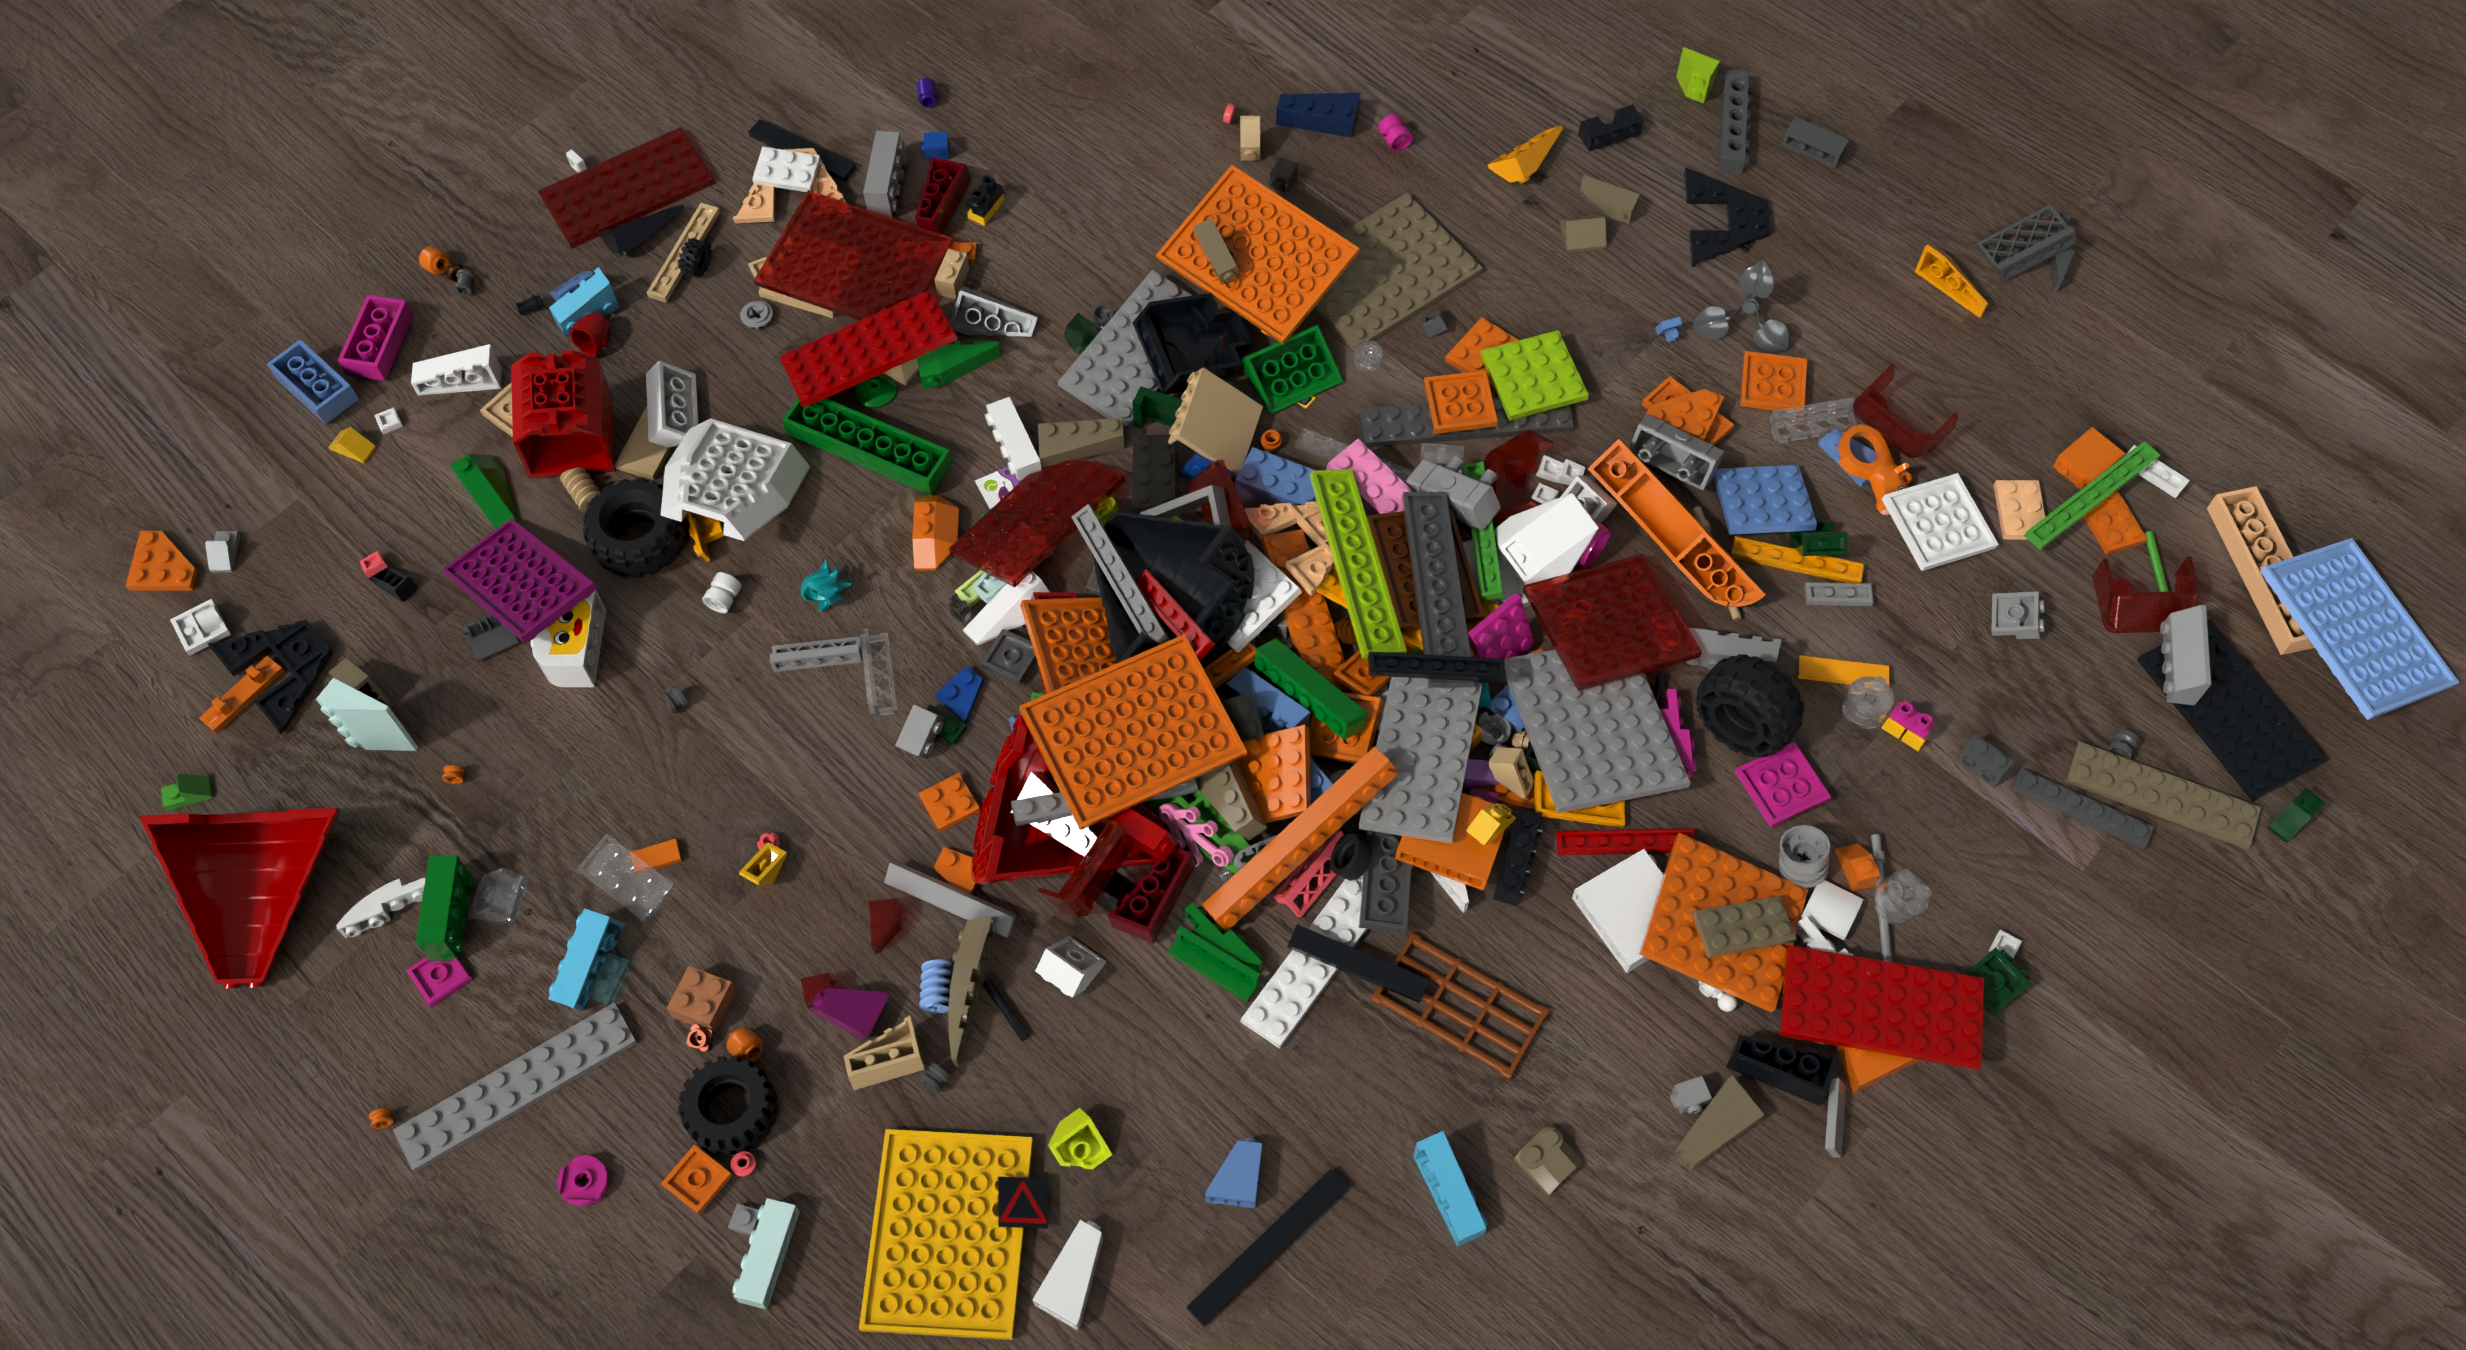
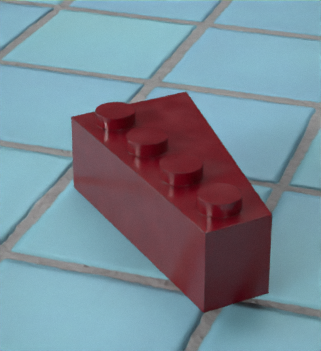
(941, 193)

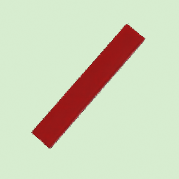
(1174, 614)
(1618, 841)

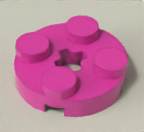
(574, 1171)

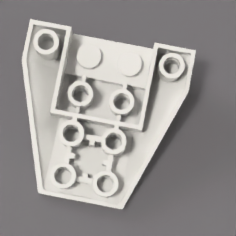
(1547, 538)

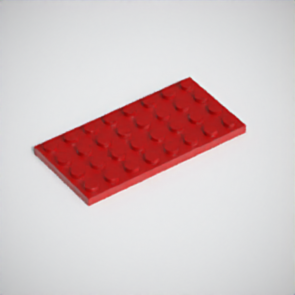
(867, 348)
(1882, 1007)

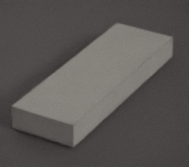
(1838, 594)
(1835, 1118)

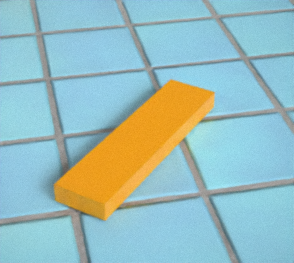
(1838, 670)

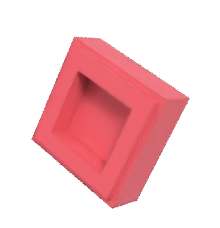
(373, 564)

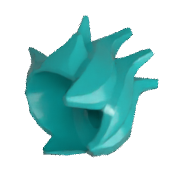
(824, 587)

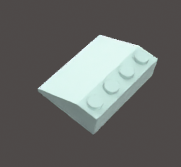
(363, 719)

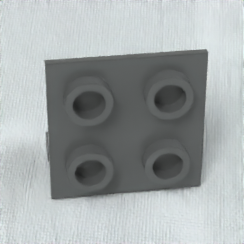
(487, 637)

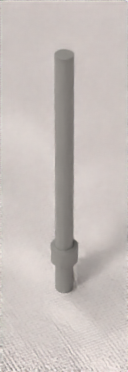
(1879, 858)

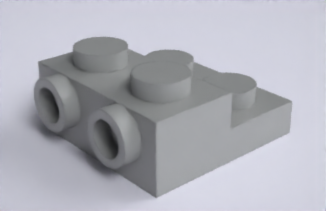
(2017, 615)

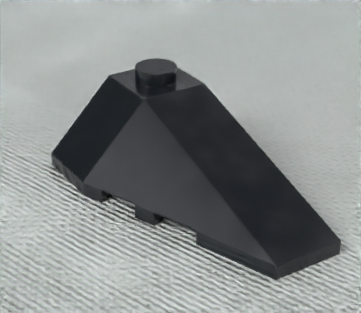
(630, 235)

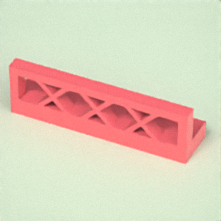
(1300, 877)

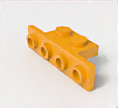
(703, 531)

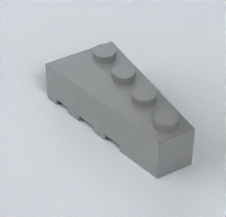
(1717, 647)

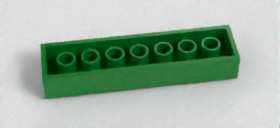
(869, 443)

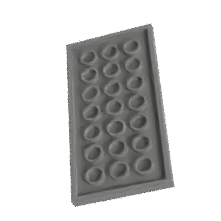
(1115, 362)
(1429, 743)

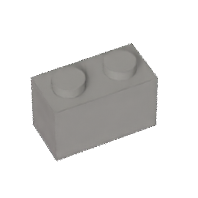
(920, 731)

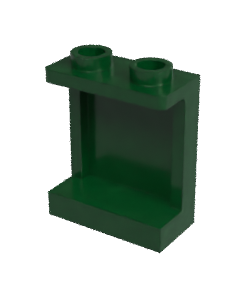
(1154, 407)
(1820, 541)

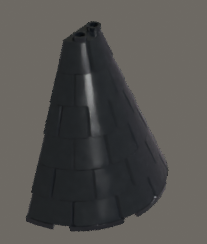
(1196, 563)

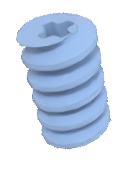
(933, 986)

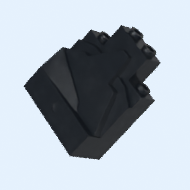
(1190, 335)

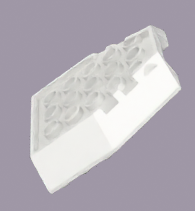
(756, 490)

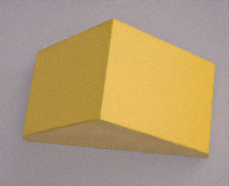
(352, 445)
(764, 865)

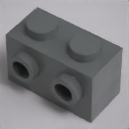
(1984, 760)

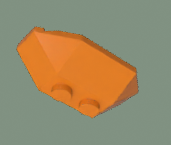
(933, 531)

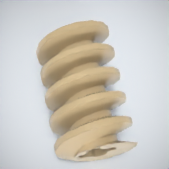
(579, 487)

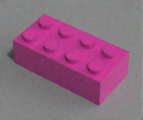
(375, 338)

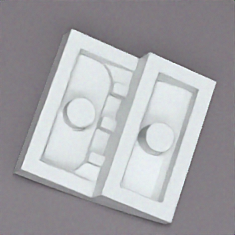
(1832, 909)

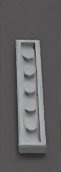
(948, 897)

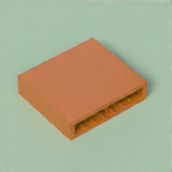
(1461, 861)

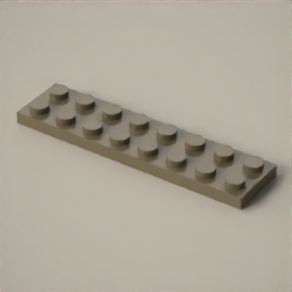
(2163, 795)

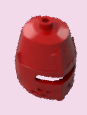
(590, 331)

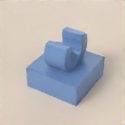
(1669, 328)

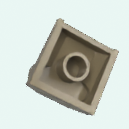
(1548, 1159)

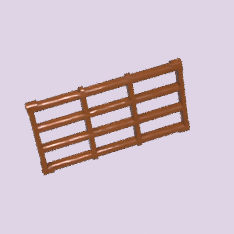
(1486, 1006)

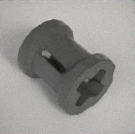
(464, 282)

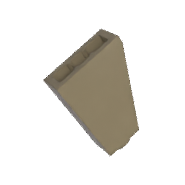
(1216, 251)
(357, 679)

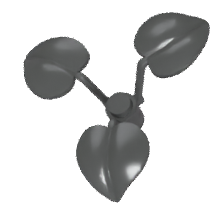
(1757, 282)

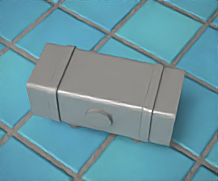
(1676, 452)
(1470, 499)

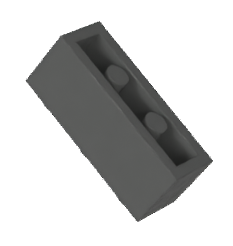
(1815, 142)

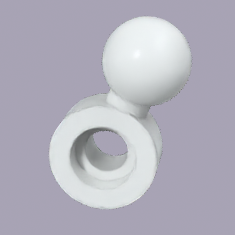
(1725, 1001)

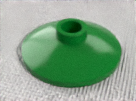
(878, 396)

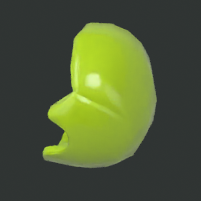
(1106, 510)

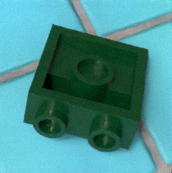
(2001, 980)

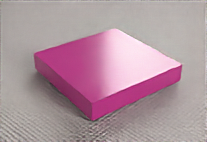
(438, 978)

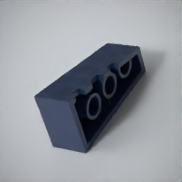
(1319, 112)

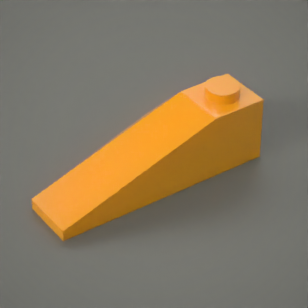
(1525, 157)
(1947, 276)

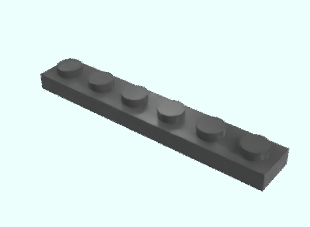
(2082, 808)

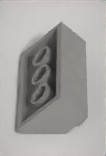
(2186, 655)

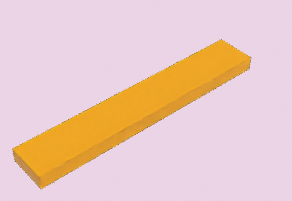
(1792, 560)

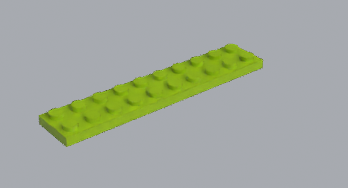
(1357, 562)

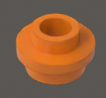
(1271, 435)

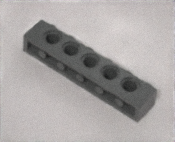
(1734, 121)

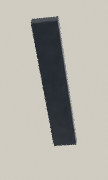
(783, 140)
(1436, 667)
(1358, 963)

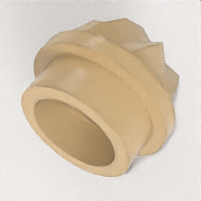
(1521, 741)

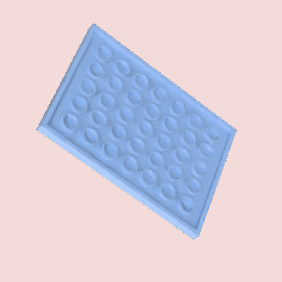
(2359, 628)

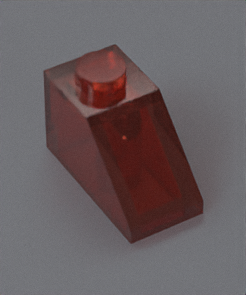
(884, 922)

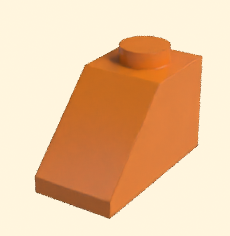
(1858, 866)

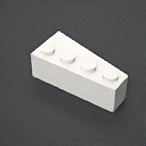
(458, 372)

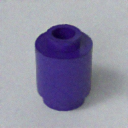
(927, 92)

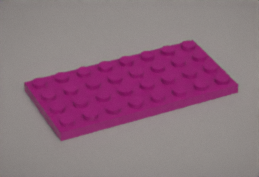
(519, 580)

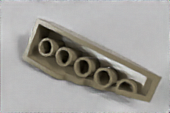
(967, 980)

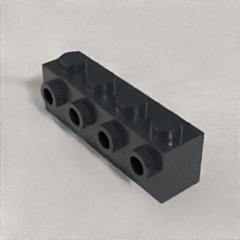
(1517, 857)

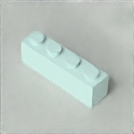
(766, 1253)

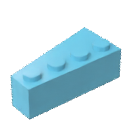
(584, 958)
(1449, 1189)

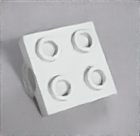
(200, 627)

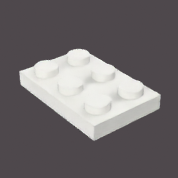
(786, 169)

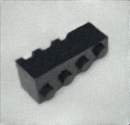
(1785, 1067)

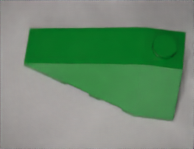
(955, 361)
(487, 486)

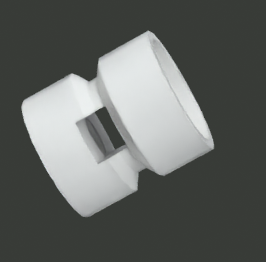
(722, 591)

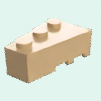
(886, 1057)

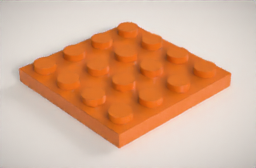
(1279, 772)

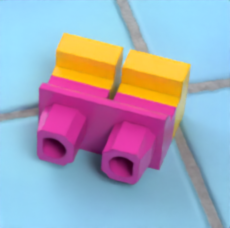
(1906, 717)

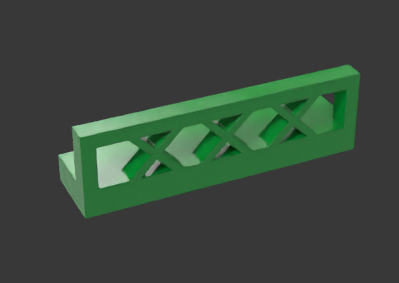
(1214, 964)

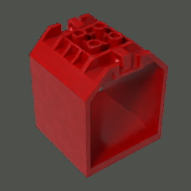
(562, 414)

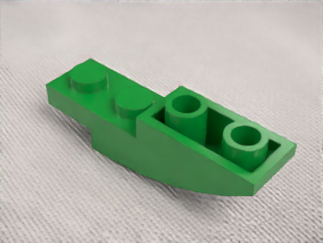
(1230, 943)

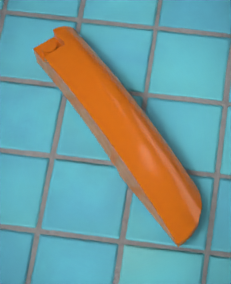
(1674, 528)

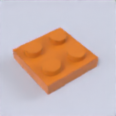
(949, 802)
(696, 1179)

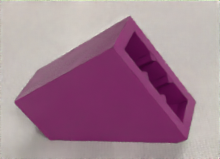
(850, 1009)

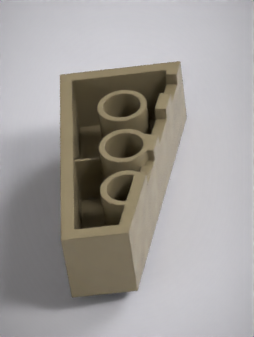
(1079, 440)
(1233, 799)

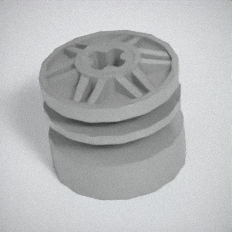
(1804, 856)

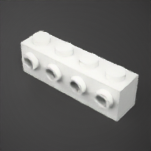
(1013, 438)

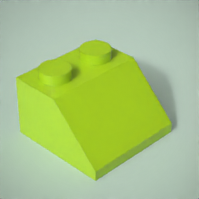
(1696, 74)

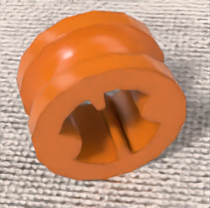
(453, 774)
(381, 1118)

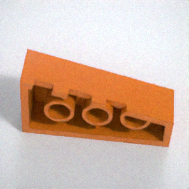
(1868, 1067)

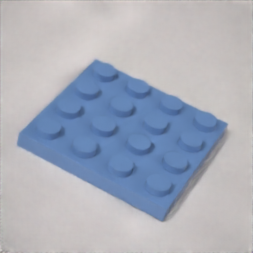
(1764, 499)

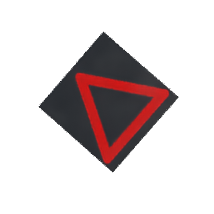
(1022, 1202)

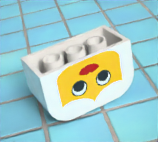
(572, 645)

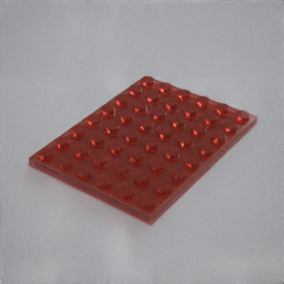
(851, 258)

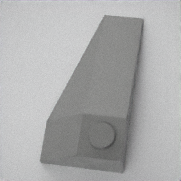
(984, 315)

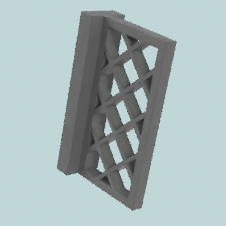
(2034, 252)

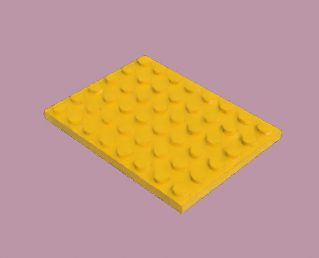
(936, 1236)

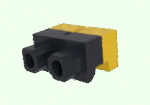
(985, 200)

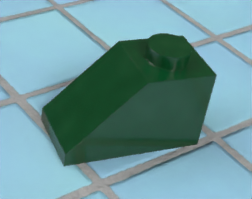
(2296, 815)

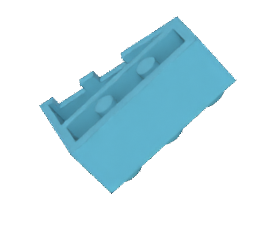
(592, 296)

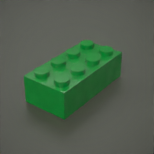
(444, 908)

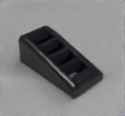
(395, 583)

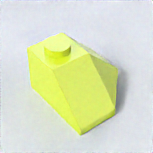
(1078, 1142)

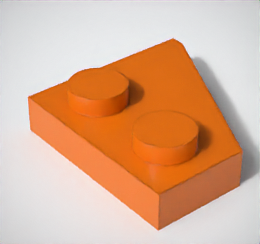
(956, 870)

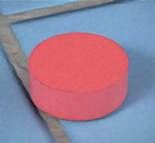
(1229, 113)

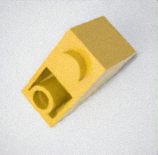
(1490, 823)

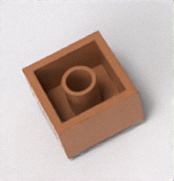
(701, 999)

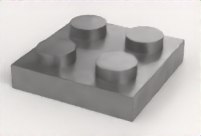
(1010, 657)

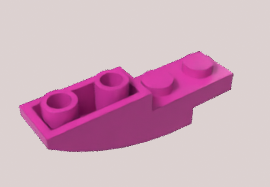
(1680, 736)

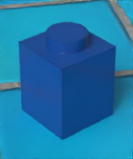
(935, 145)

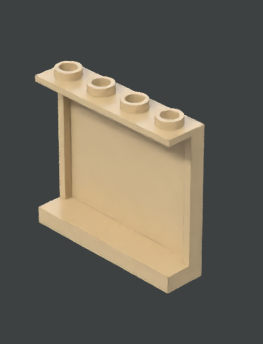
(1216, 420)

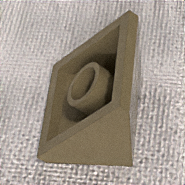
(1584, 232)

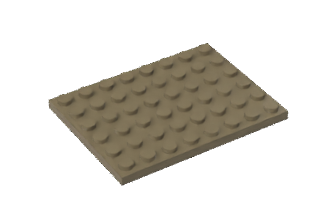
(1400, 271)

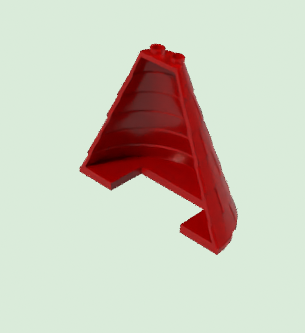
(1025, 851)
(240, 881)

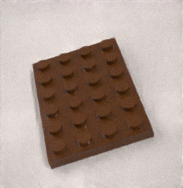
(1394, 556)

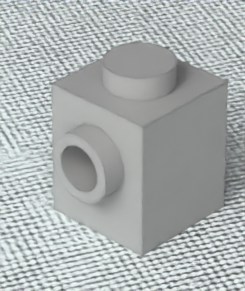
(1690, 1096)

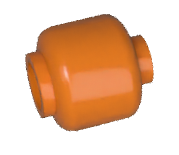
(434, 260)
(744, 1044)

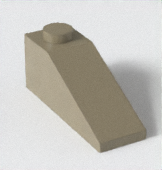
(1611, 199)

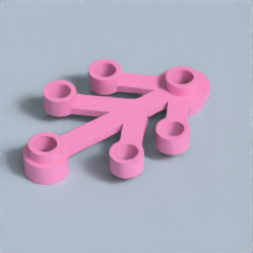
(1172, 816)

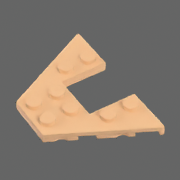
(761, 201)
(1312, 566)

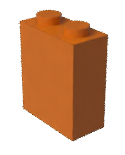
(2087, 458)

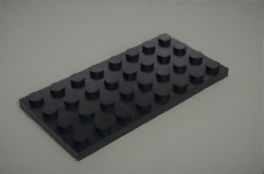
(2243, 721)

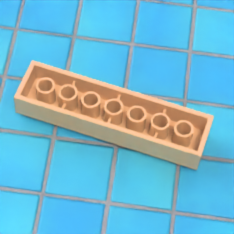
(2253, 544)

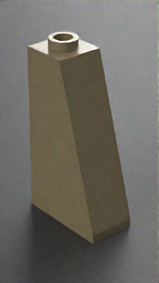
(1723, 1121)

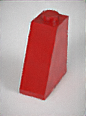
(1145, 834)

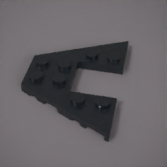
(1745, 214)
(299, 650)

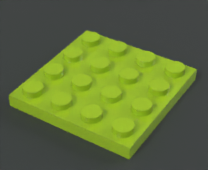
(1534, 375)

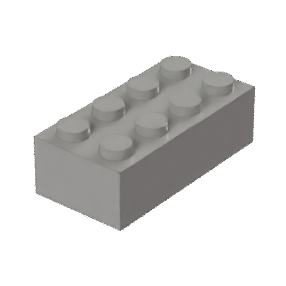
(885, 173)

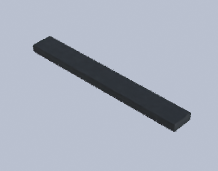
(1267, 1247)

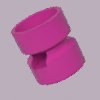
(1395, 133)

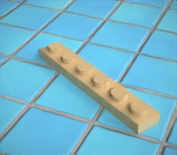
(670, 274)

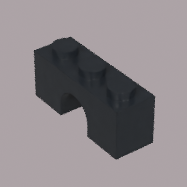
(1597, 134)

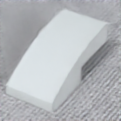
(1559, 472)

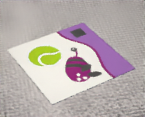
(996, 486)

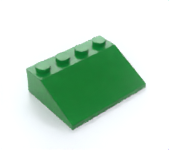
(1292, 370)

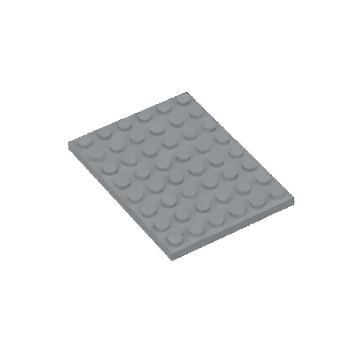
(1593, 741)

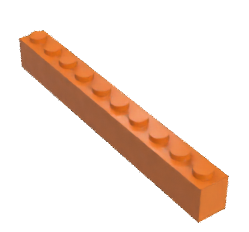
(1300, 838)

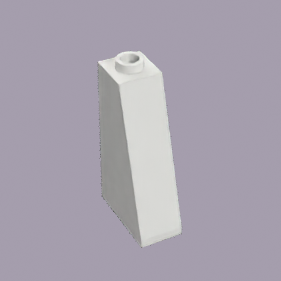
(1070, 1278)

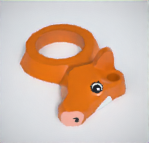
(1882, 473)

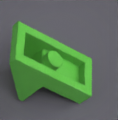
(186, 791)

